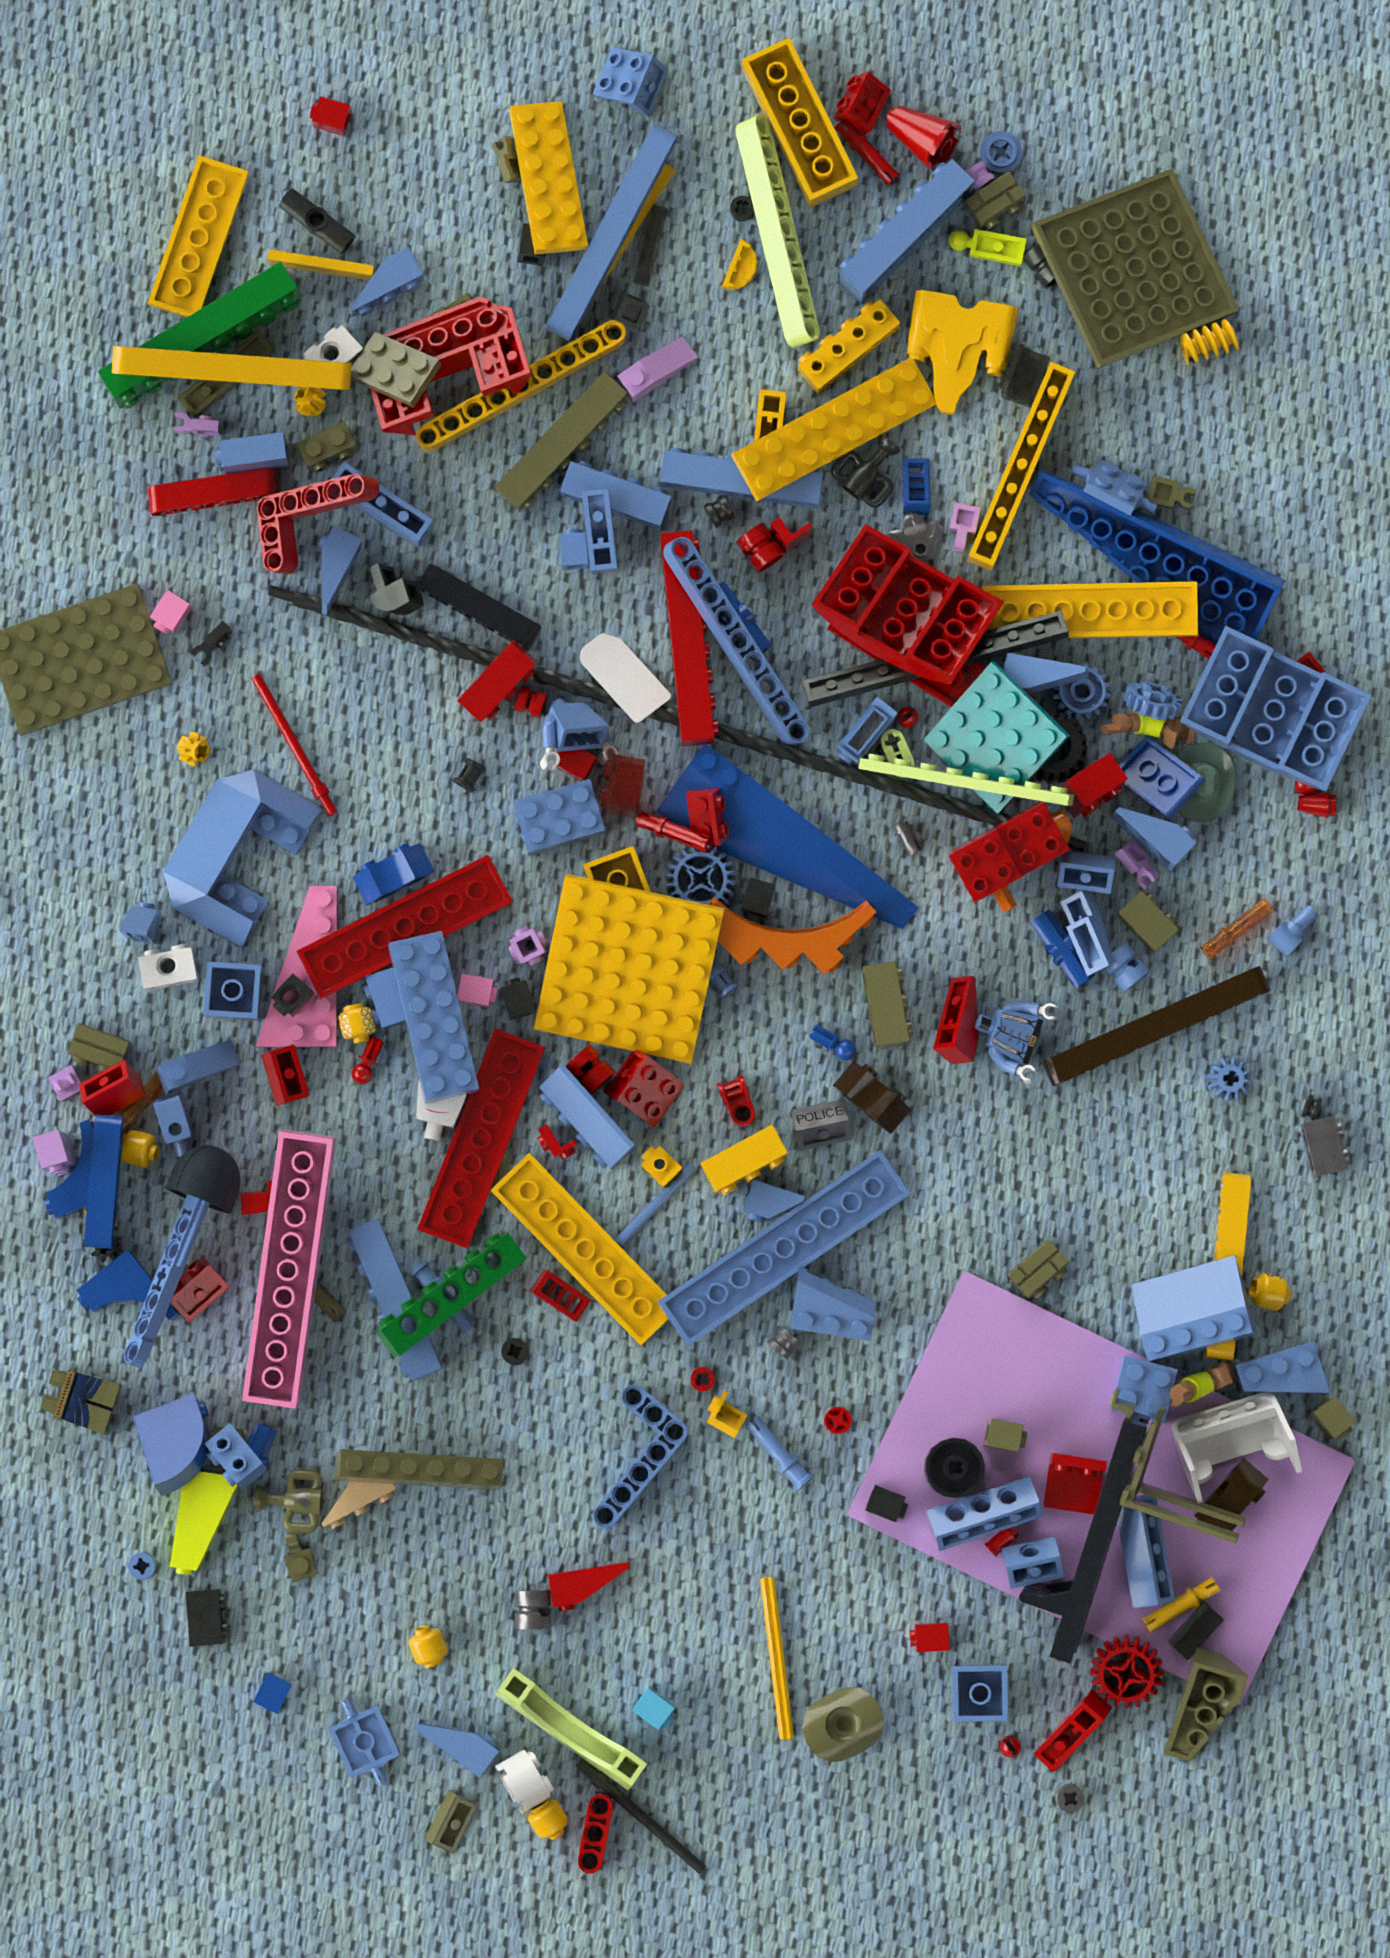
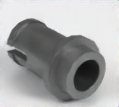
(907, 838)

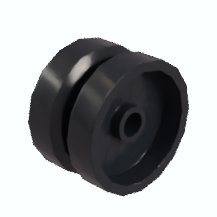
(970, 1467)

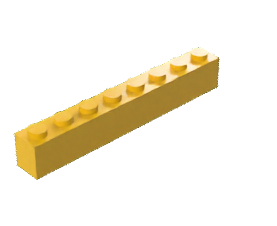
(1021, 466)

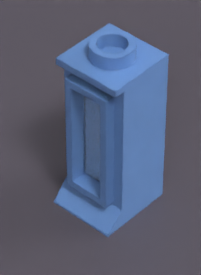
(866, 732)

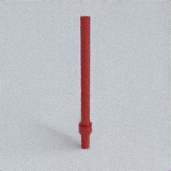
(318, 789)

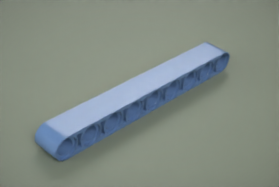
(612, 232)
(724, 635)

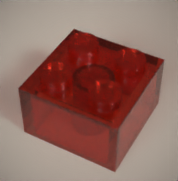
(624, 786)

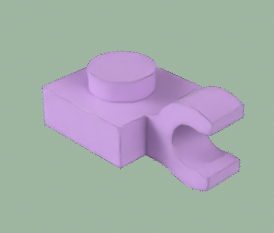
(203, 426)
(964, 522)
(1136, 860)

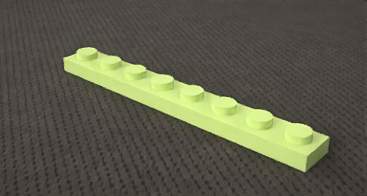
(978, 781)

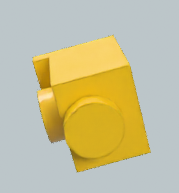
(665, 1175)

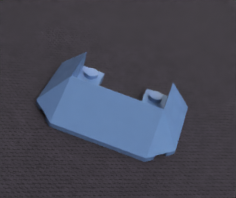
(199, 863)

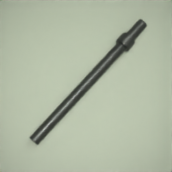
(601, 1781)

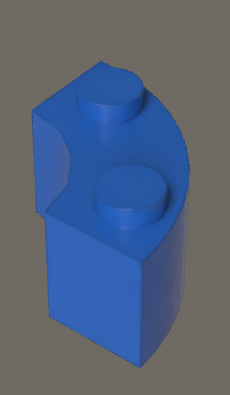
(395, 872)

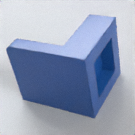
(272, 1693)

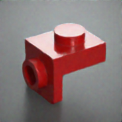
(548, 1141)

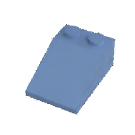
(1161, 838)

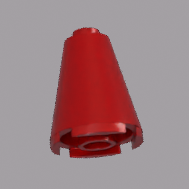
(924, 134)

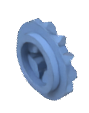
(1000, 140)

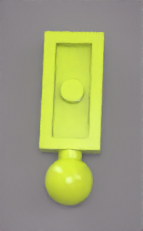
(990, 246)

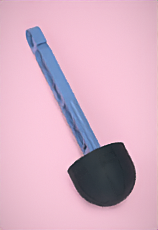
(206, 1180)

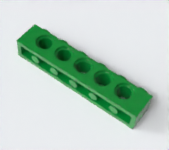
(508, 1258)

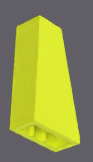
(199, 1518)

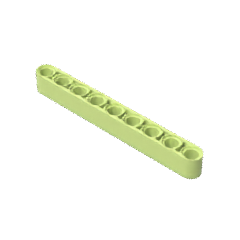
(777, 231)

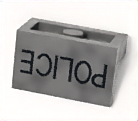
(821, 1124)

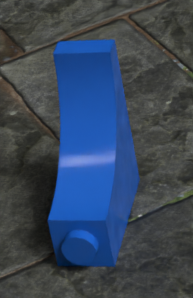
(73, 1192)
(119, 1281)

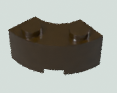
(872, 1097)
(1235, 1493)

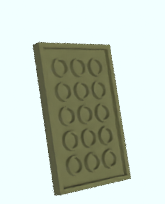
(80, 659)

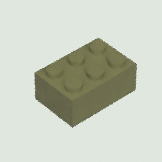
(887, 1005)

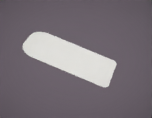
(623, 676)

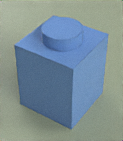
(574, 549)

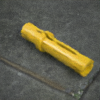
(1183, 1603)

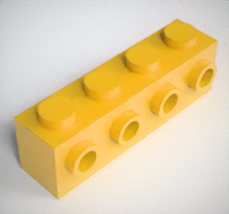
(848, 346)

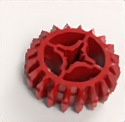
(1136, 1675)

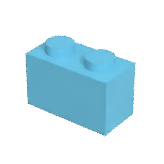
(654, 1709)

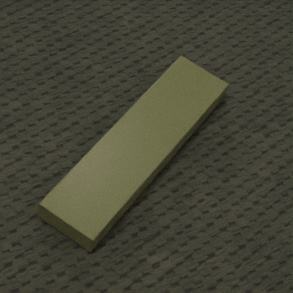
(207, 392)

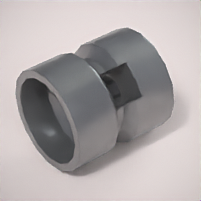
(532, 1609)

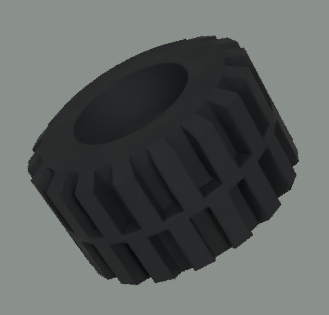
(1077, 751)

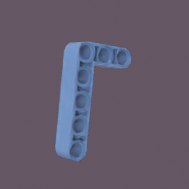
(644, 1459)

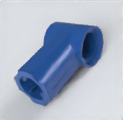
(261, 1442)

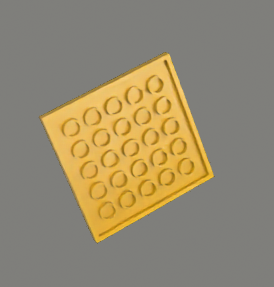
(628, 968)

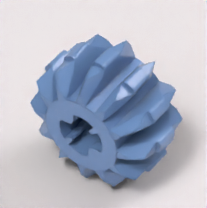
(1223, 1072)

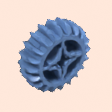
(716, 862)

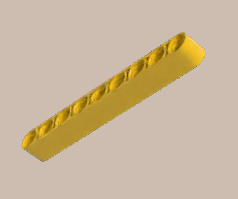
(231, 368)
(536, 385)

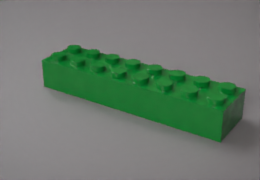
(212, 328)

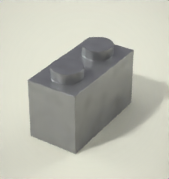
(1324, 1146)

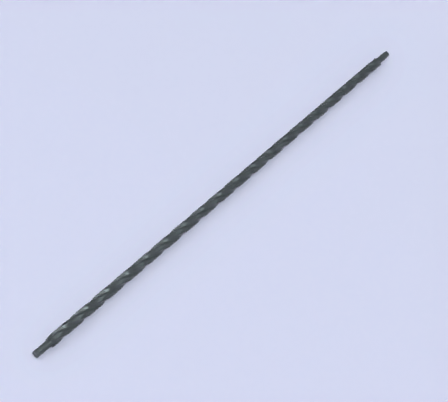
(662, 714)

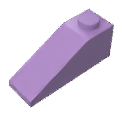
(656, 368)

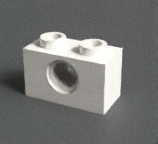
(337, 340)
(184, 971)

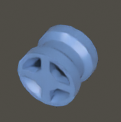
(147, 1565)

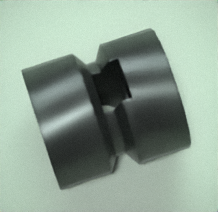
(1037, 262)

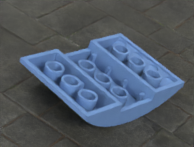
(1274, 710)

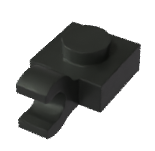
(217, 638)

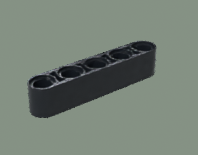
(478, 605)

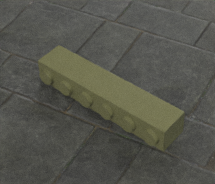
(561, 442)
(418, 1469)

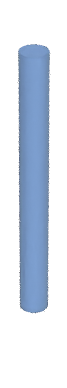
(656, 1204)

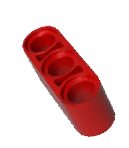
(595, 1846)

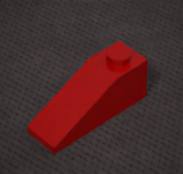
(956, 1033)
(577, 1585)
(1073, 1730)

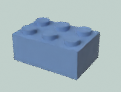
(559, 817)

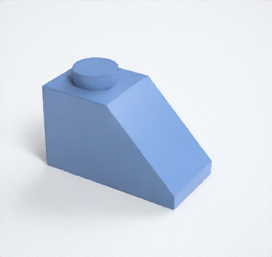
(769, 1201)

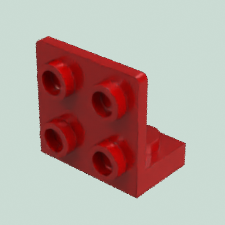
(644, 1087)
(1073, 1483)

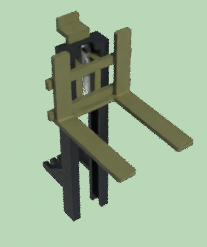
(1074, 1597)

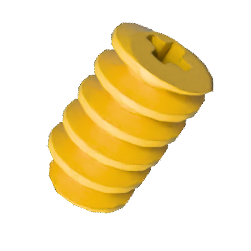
(1208, 341)

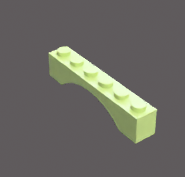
(589, 1744)

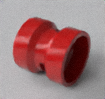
(536, 704)

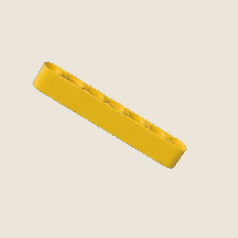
(1231, 1237)

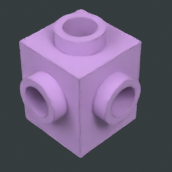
(518, 947)

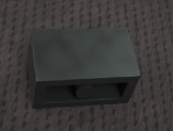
(206, 1617)

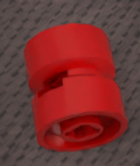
(760, 547)
(597, 1075)

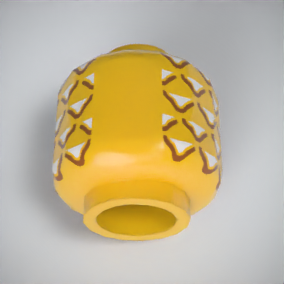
(356, 1023)

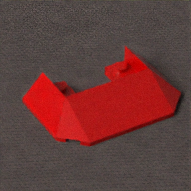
(460, 337)

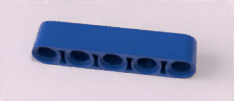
(103, 1181)

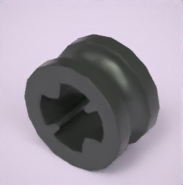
(733, 207)
(1311, 1107)

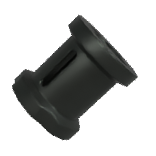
(469, 775)

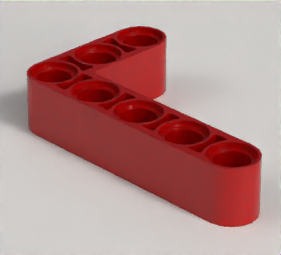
(281, 551)

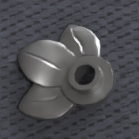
(916, 533)

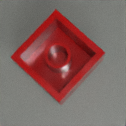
(1093, 784)

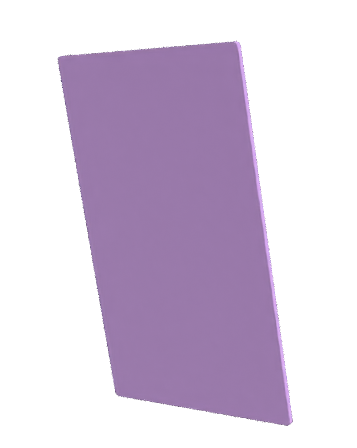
(1057, 1379)

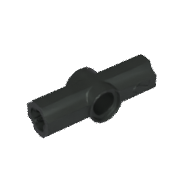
(329, 231)

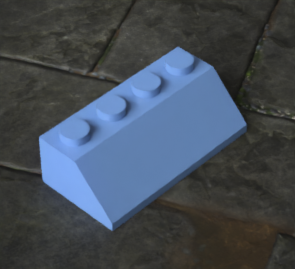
(587, 1117)

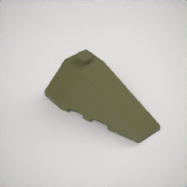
(1208, 1695)

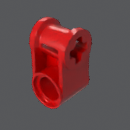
(737, 1100)

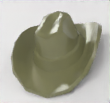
(843, 1724)

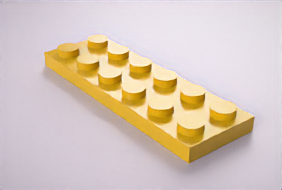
(548, 177)
(198, 237)

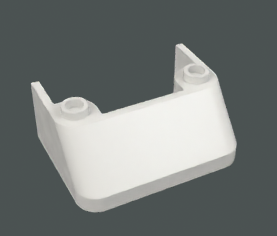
(1232, 1432)

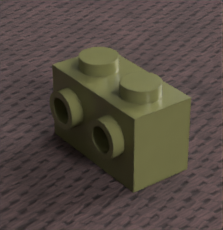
(327, 447)

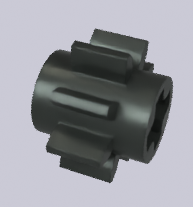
(109, 1253)

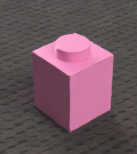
(170, 613)
(477, 991)

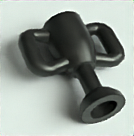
(865, 473)

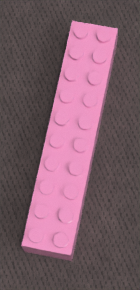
(289, 1268)

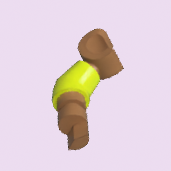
(1147, 725)
(1202, 1383)

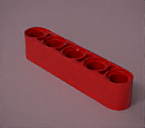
(212, 490)

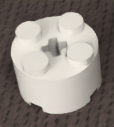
(524, 1781)

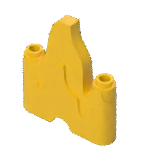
(956, 340)

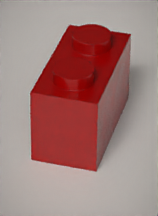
(285, 1075)
(112, 1089)

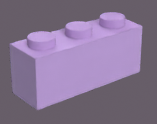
(55, 1152)

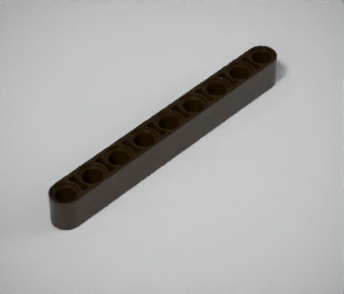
(1156, 1025)

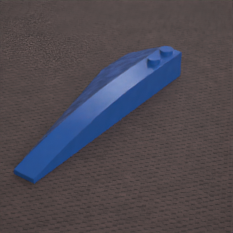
(1152, 551)
(781, 840)

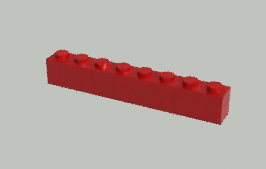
(689, 654)

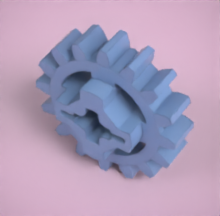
(1153, 700)

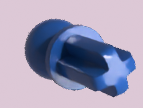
(843, 1049)

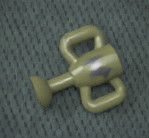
(299, 1501)

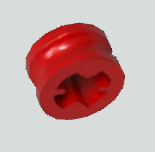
(702, 1370)

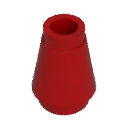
(1318, 804)

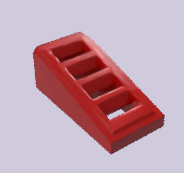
(540, 1282)

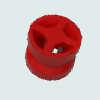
(841, 1420)

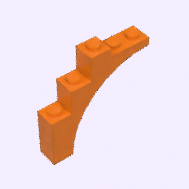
(819, 943)

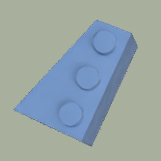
(830, 1309)
(1284, 1372)

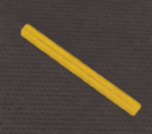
(777, 1658)

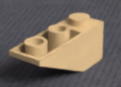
(356, 1500)

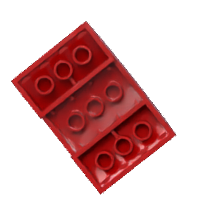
(905, 608)

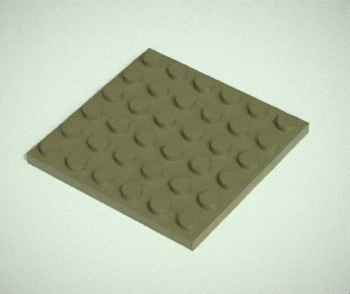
(1134, 268)

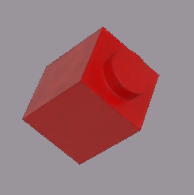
(330, 116)
(576, 763)
(930, 1637)

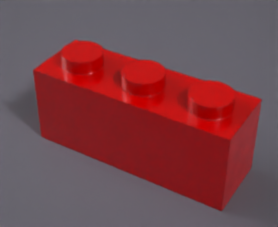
(498, 681)

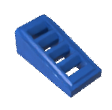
(916, 502)

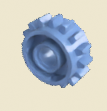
(1083, 706)

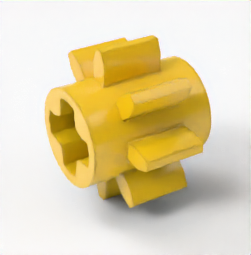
(310, 401)
(193, 748)

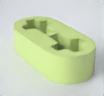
(901, 745)

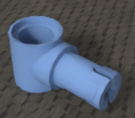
(1290, 934)

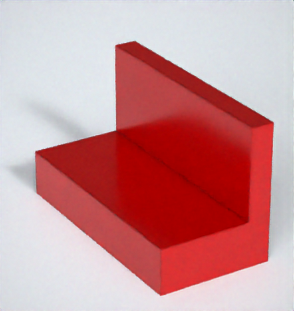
(785, 538)

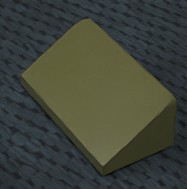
(451, 1821)

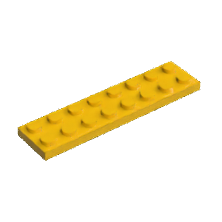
(834, 429)
(1105, 608)
(583, 1248)

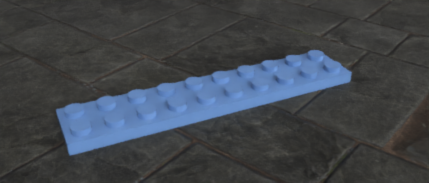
(783, 1247)

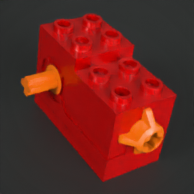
(1011, 851)

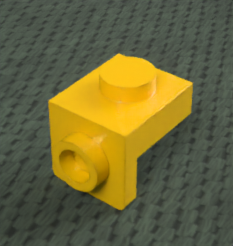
(725, 1416)

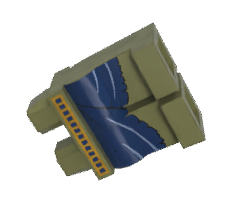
(74, 1399)

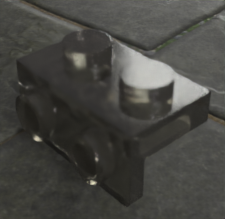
(1024, 376)

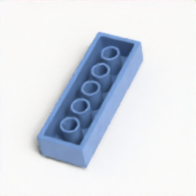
(905, 231)
(433, 1017)

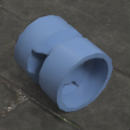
(1126, 967)

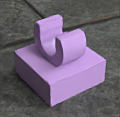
(65, 1083)

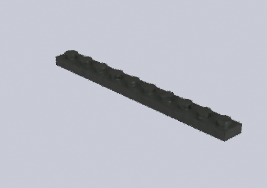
(883, 674)

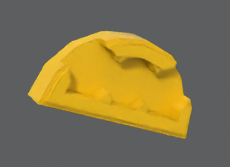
(741, 268)

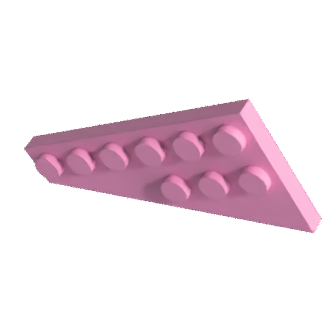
(317, 1020)

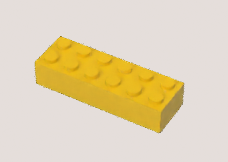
(799, 122)

